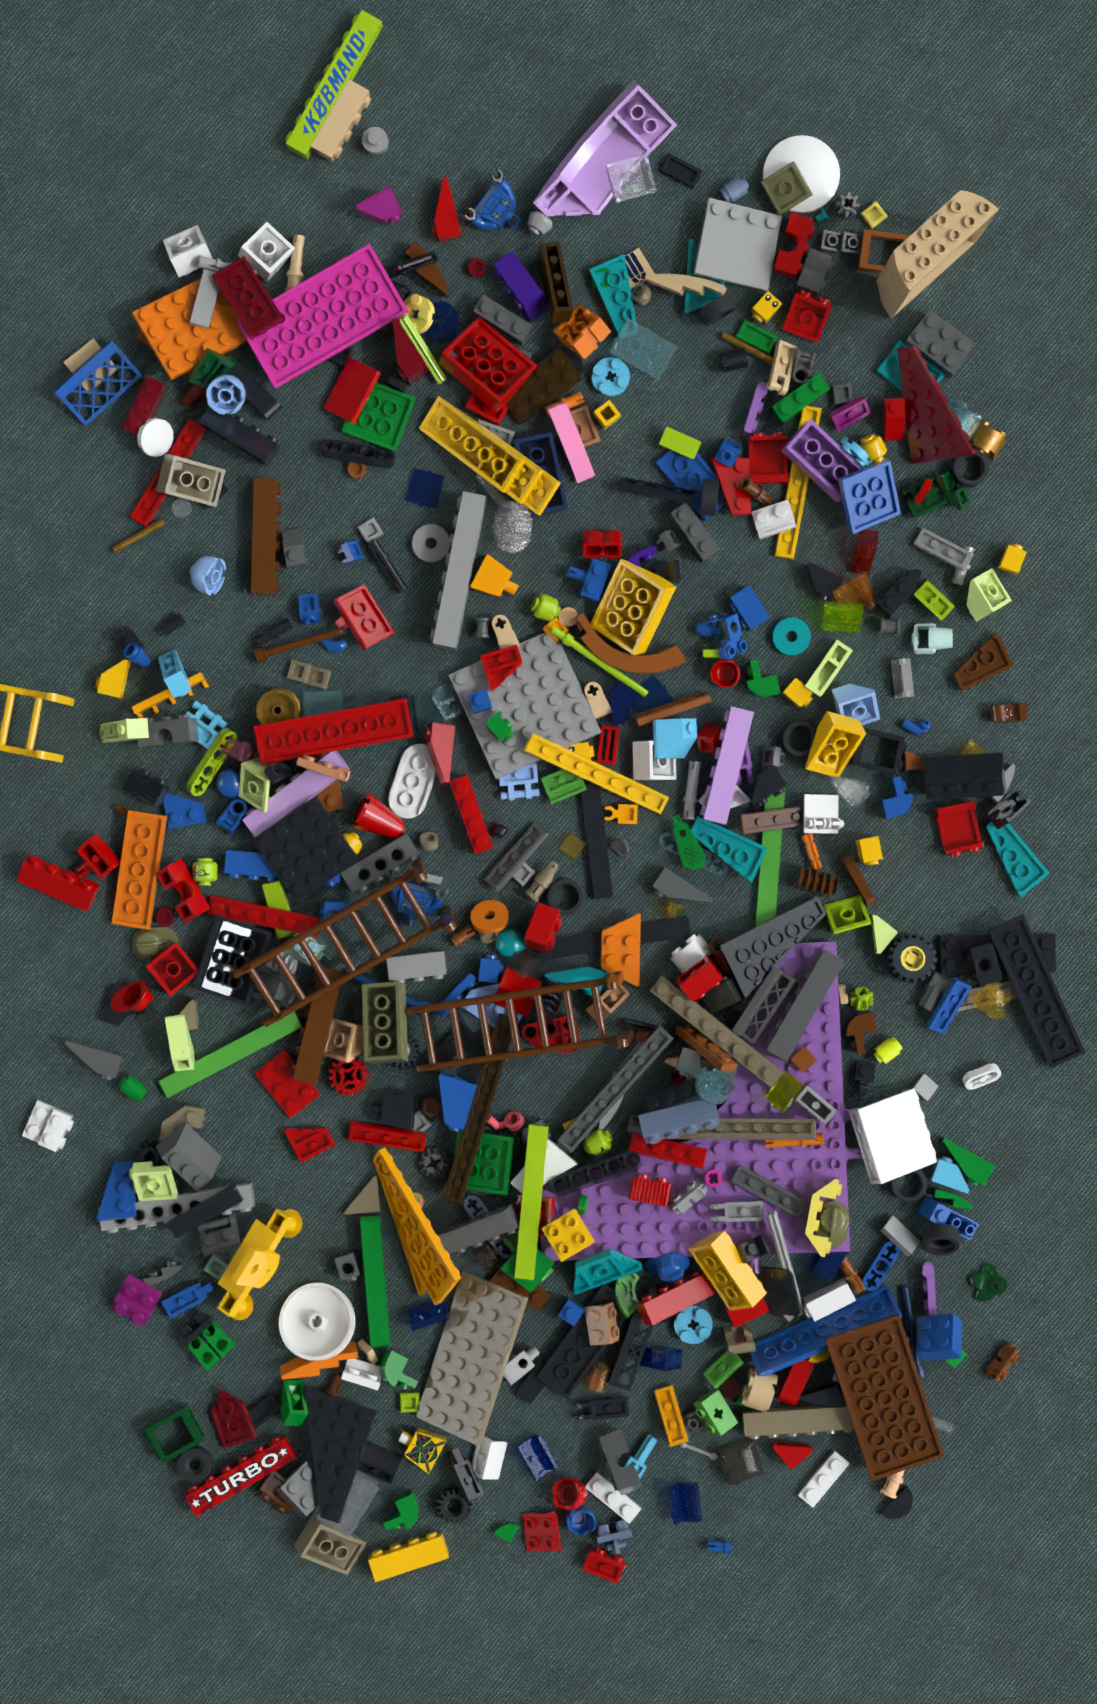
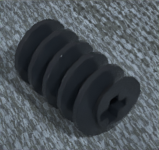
(550, 1003)

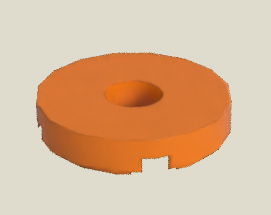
(486, 908)

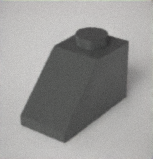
(294, 548)

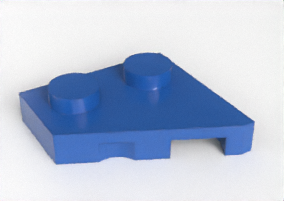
(183, 811)

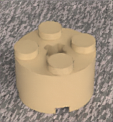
(759, 1390)

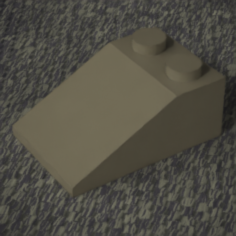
(190, 480)
(328, 1546)

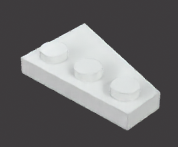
(555, 1164)

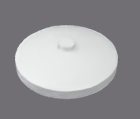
(816, 165)
(317, 1321)

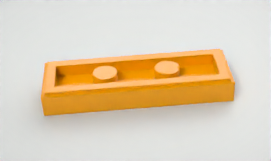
(671, 1416)

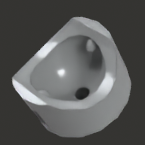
(375, 141)

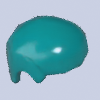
(509, 941)

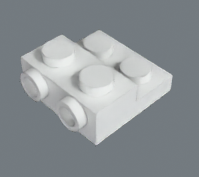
(48, 1126)

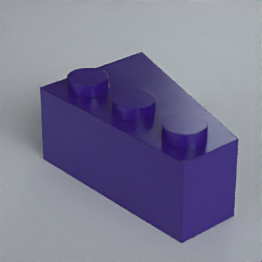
(520, 286)

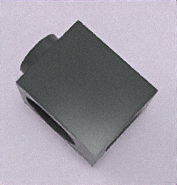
(348, 1257)

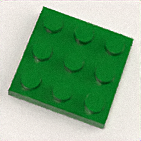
(382, 418)
(492, 1164)

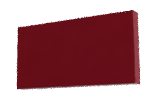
(248, 297)

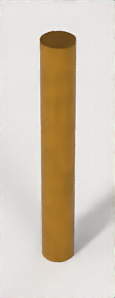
(749, 349)
(139, 535)

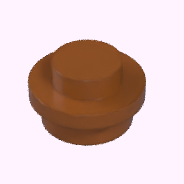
(431, 1107)

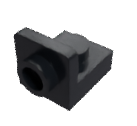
(126, 636)
(753, 1248)

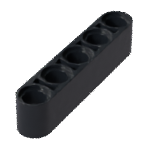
(586, 1172)

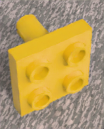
(568, 1235)

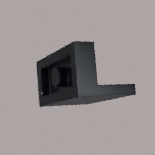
(379, 1462)

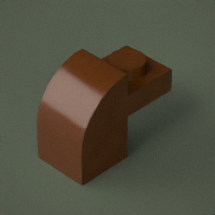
(858, 1025)

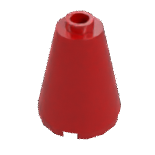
(377, 818)

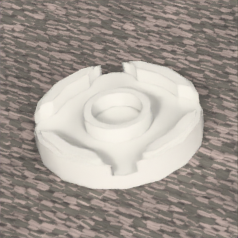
(155, 437)

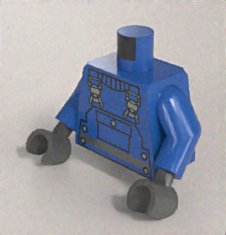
(495, 206)
(428, 899)

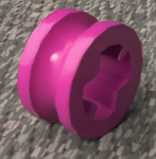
(707, 1178)

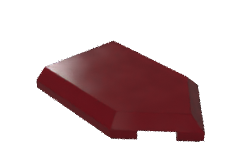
(232, 1420)

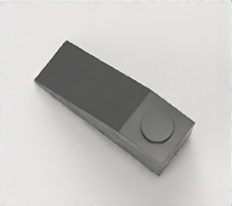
(676, 887)
(98, 1059)

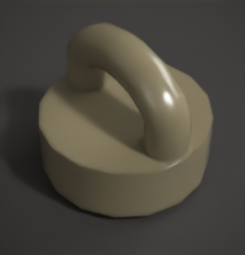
(641, 294)
(428, 841)
(488, 938)

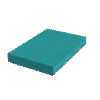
(890, 367)

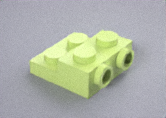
(153, 1181)

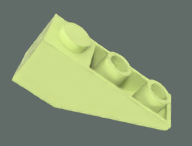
(124, 730)
(180, 1043)

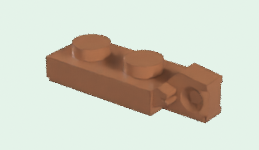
(324, 768)

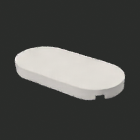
(412, 782)

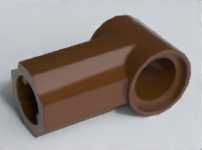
(717, 954)

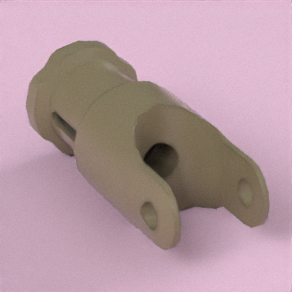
(542, 881)

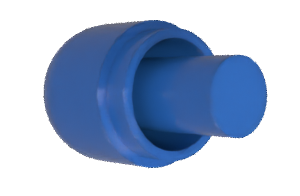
(706, 630)

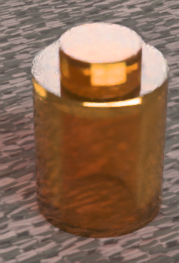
(598, 1377)

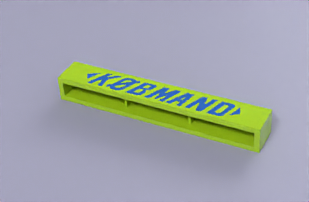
(343, 67)

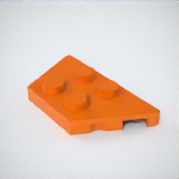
(622, 948)

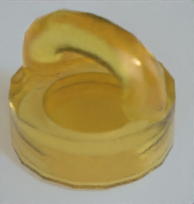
(673, 909)

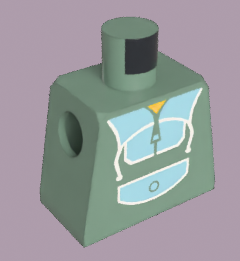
(317, 946)

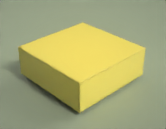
(874, 215)

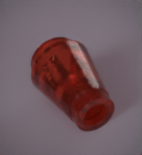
(194, 395)

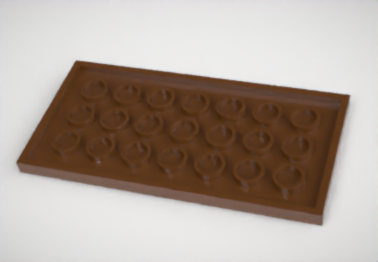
(884, 1397)

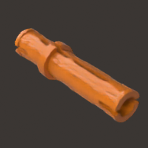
(785, 1143)

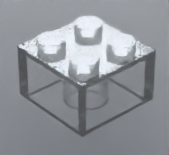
(630, 178)

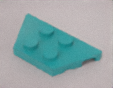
(692, 300)
(602, 1269)

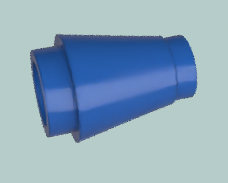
(136, 655)

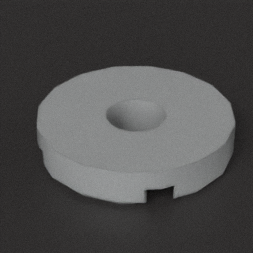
(425, 533)

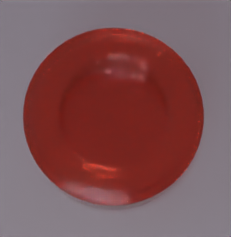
(730, 1388)

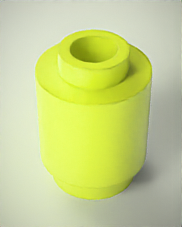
(887, 1050)

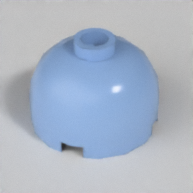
(225, 394)
(207, 574)

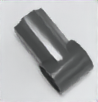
(935, 989)

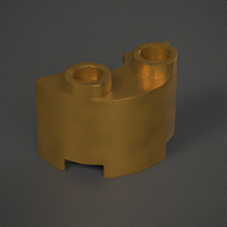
(988, 440)

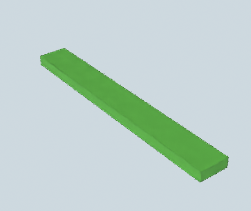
(769, 867)
(230, 1054)

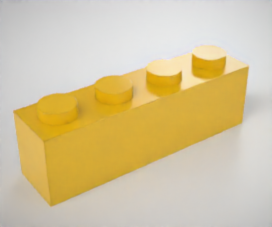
(408, 1556)

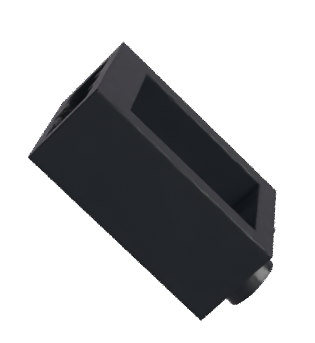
(897, 763)

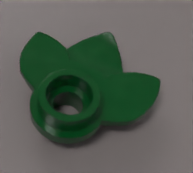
(985, 1281)

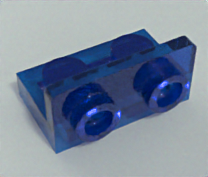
(427, 1314)

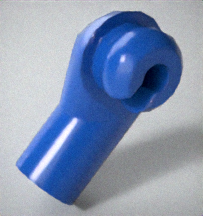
(916, 728)

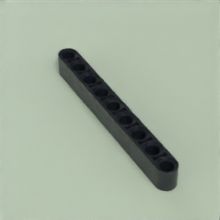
(253, 389)

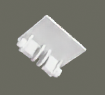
(821, 814)

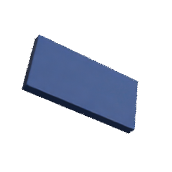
(689, 474)

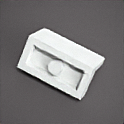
(489, 1458)

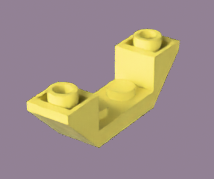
(819, 1242)

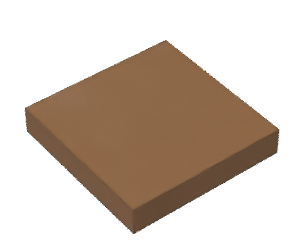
(585, 426)

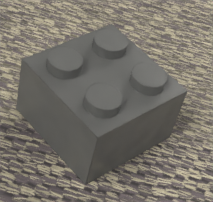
(300, 1489)

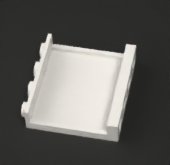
(893, 1136)

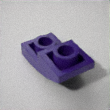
(646, 555)

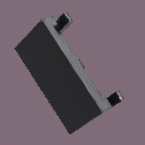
(1007, 809)

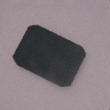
(780, 1291)

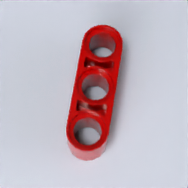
(795, 1382)

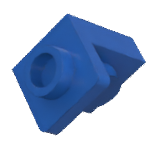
(728, 452)
(309, 608)

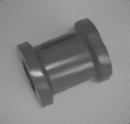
(889, 626)
(482, 627)

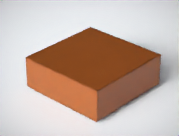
(803, 1059)

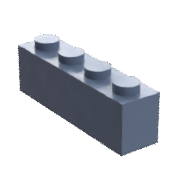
(678, 1121)

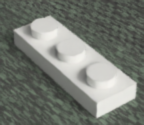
(823, 1478)
(620, 1504)

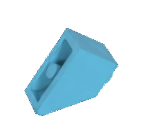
(948, 1174)

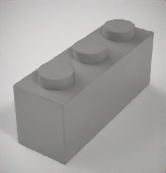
(417, 966)

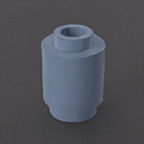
(734, 189)

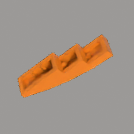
(301, 1367)

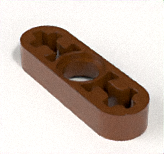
(859, 881)

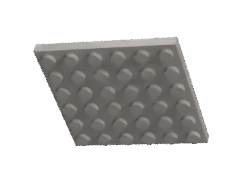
(535, 699)

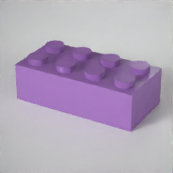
(820, 458)

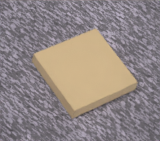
(81, 356)

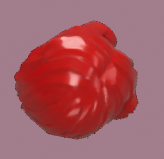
(570, 1494)

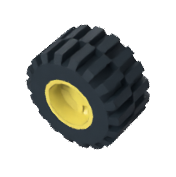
(911, 958)

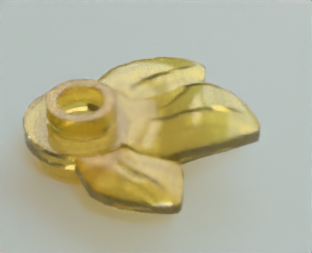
(995, 1000)

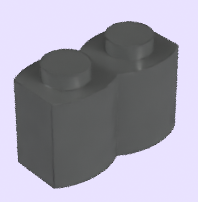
(814, 271)

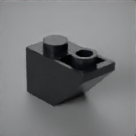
(766, 785)

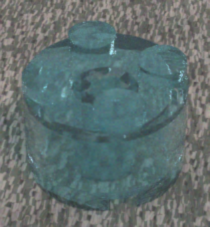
(968, 420)

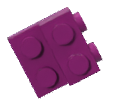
(136, 1300)

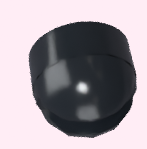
(499, 829)

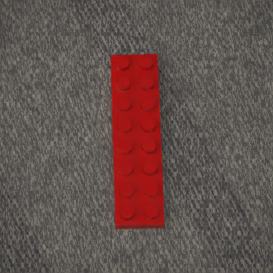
(333, 731)

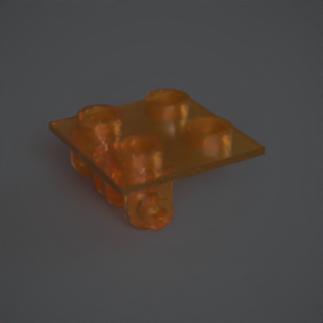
(857, 591)

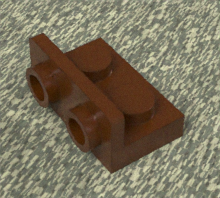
(268, 1493)

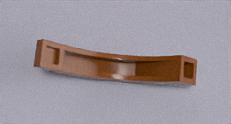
(650, 663)

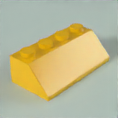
(726, 1271)

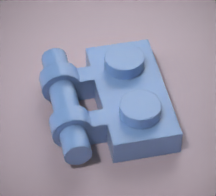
(522, 776)

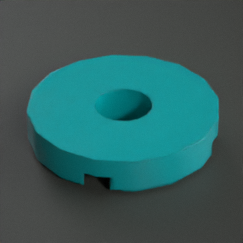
(781, 642)

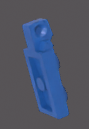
(466, 982)
(186, 1299)

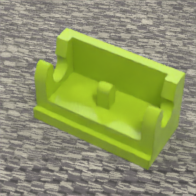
(934, 600)

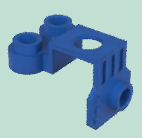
(730, 645)

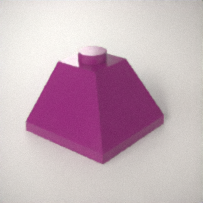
(380, 208)

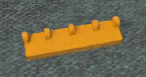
(153, 701)

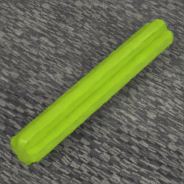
(423, 350)

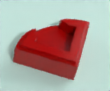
(923, 491)

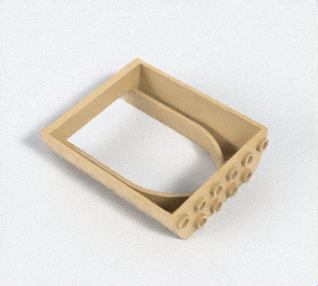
(933, 249)

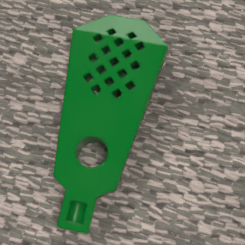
(686, 842)

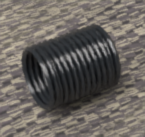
(733, 360)

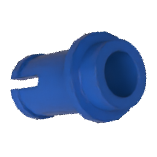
(721, 1546)

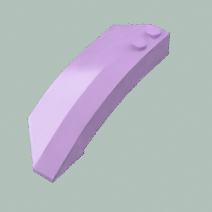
(624, 130)

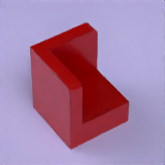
(708, 738)

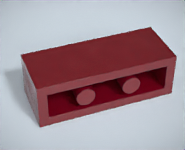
(145, 405)

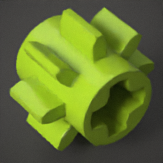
(861, 998)

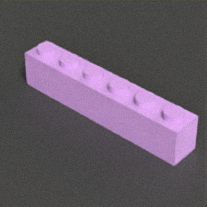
(728, 765)
(290, 797)

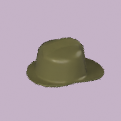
(152, 942)
(833, 1223)

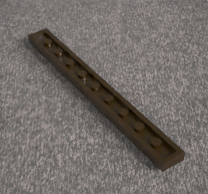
(478, 1114)

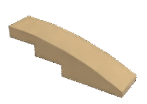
(680, 283)

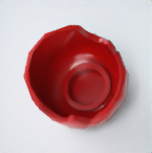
(725, 673)

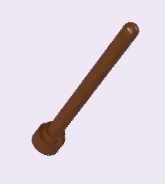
(263, 653)

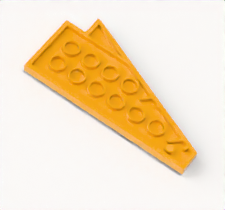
(425, 1255)

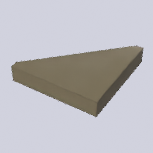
(367, 1200)

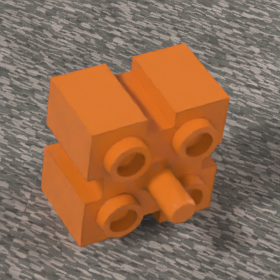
(582, 331)

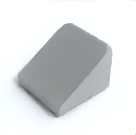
(925, 1087)

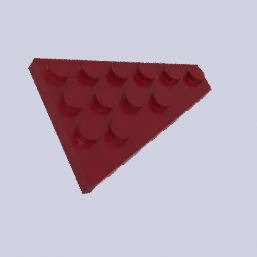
(931, 425)

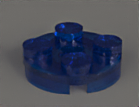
(449, 328)

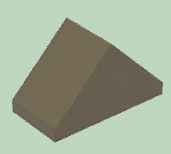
(191, 1015)

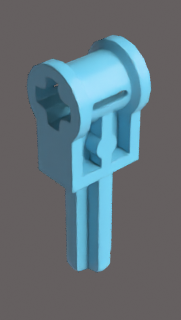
(641, 1455)

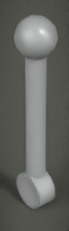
(712, 1455)

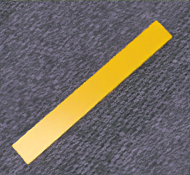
(796, 495)
(596, 773)

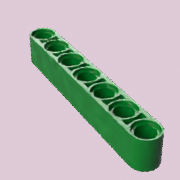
(375, 1281)

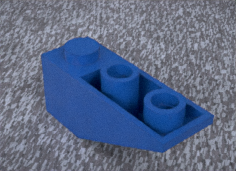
(942, 1214)

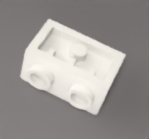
(362, 1373)

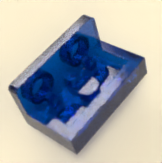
(537, 1456)
(685, 1502)

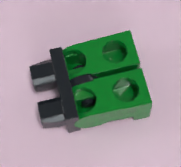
(208, 1341)

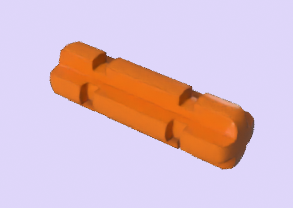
(811, 851)

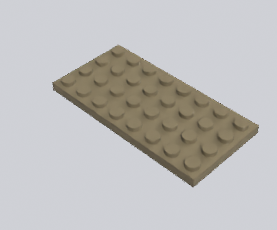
(471, 1357)

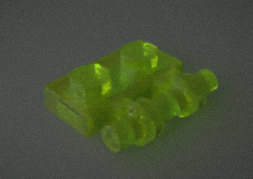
(842, 613)

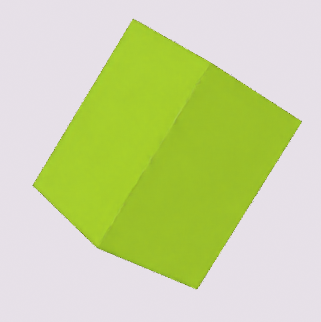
(847, 914)

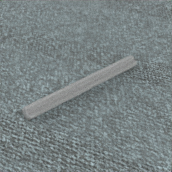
(781, 1248)

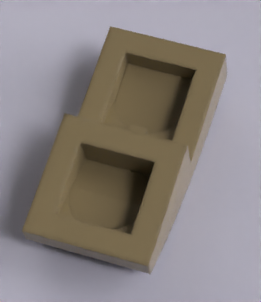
(309, 674)

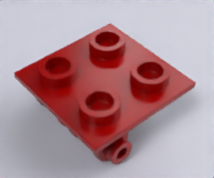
(541, 1531)

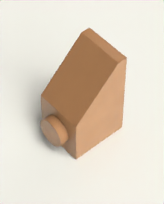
(610, 1001)

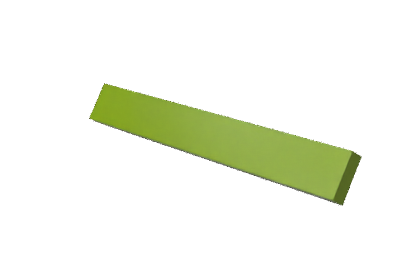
(531, 1201)

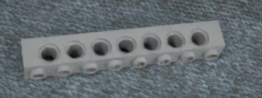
(183, 1199)

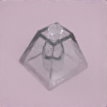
(850, 790)

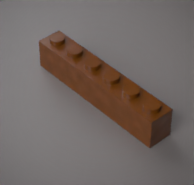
(265, 536)
(316, 1031)

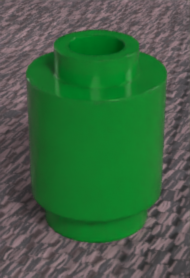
(133, 1088)

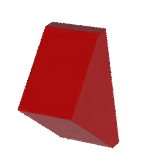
(792, 1452)

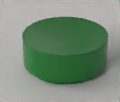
(583, 1204)

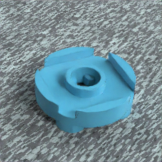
(601, 371)
(855, 452)
(686, 1333)

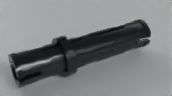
(404, 267)
(383, 560)

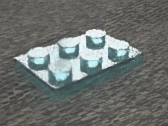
(642, 348)

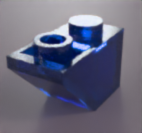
(621, 701)
(661, 1358)

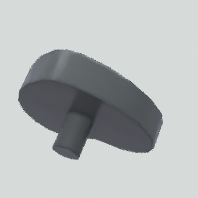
(620, 846)

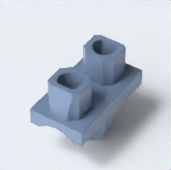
(622, 1533)

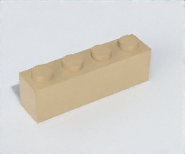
(341, 120)

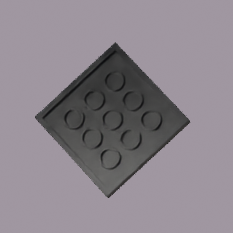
(306, 849)

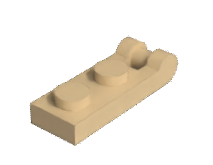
(782, 367)

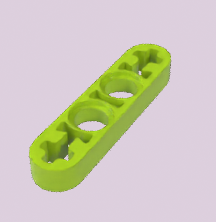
(209, 760)

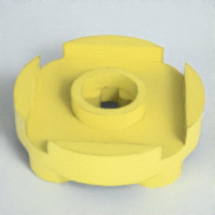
(425, 308)

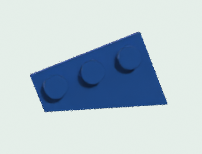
(119, 1196)

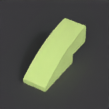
(828, 668)

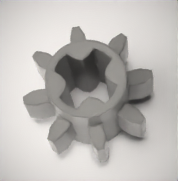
(847, 210)

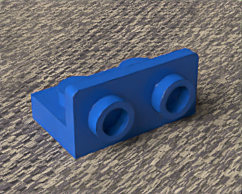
(334, 906)

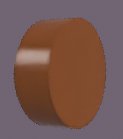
(356, 470)

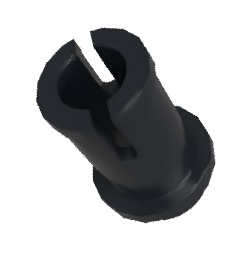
(173, 624)

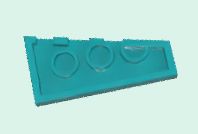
(617, 295)
(733, 849)
(1019, 861)

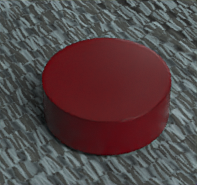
(476, 268)
(165, 916)

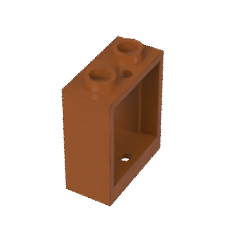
(865, 245)

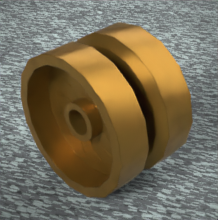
(280, 698)

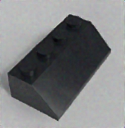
(241, 436)
(965, 776)

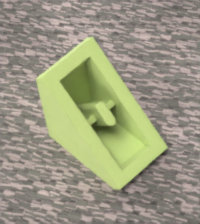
(882, 933)

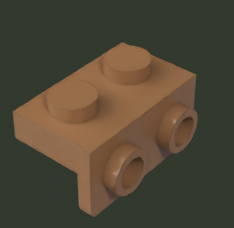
(602, 1324)

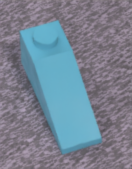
(174, 674)

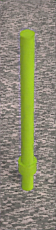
(568, 640)

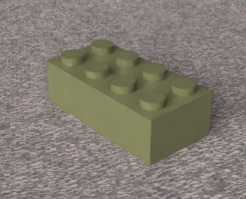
(384, 1022)

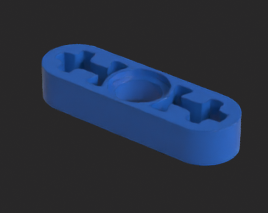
(868, 1274)

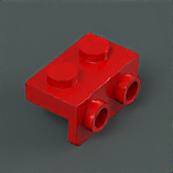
(604, 1564)

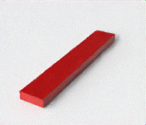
(182, 448)

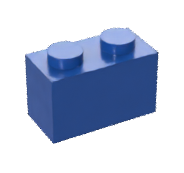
(748, 608)

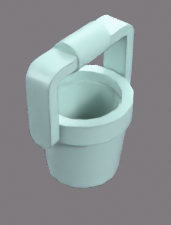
(938, 638)

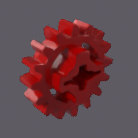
(356, 1081)

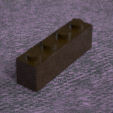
(555, 282)

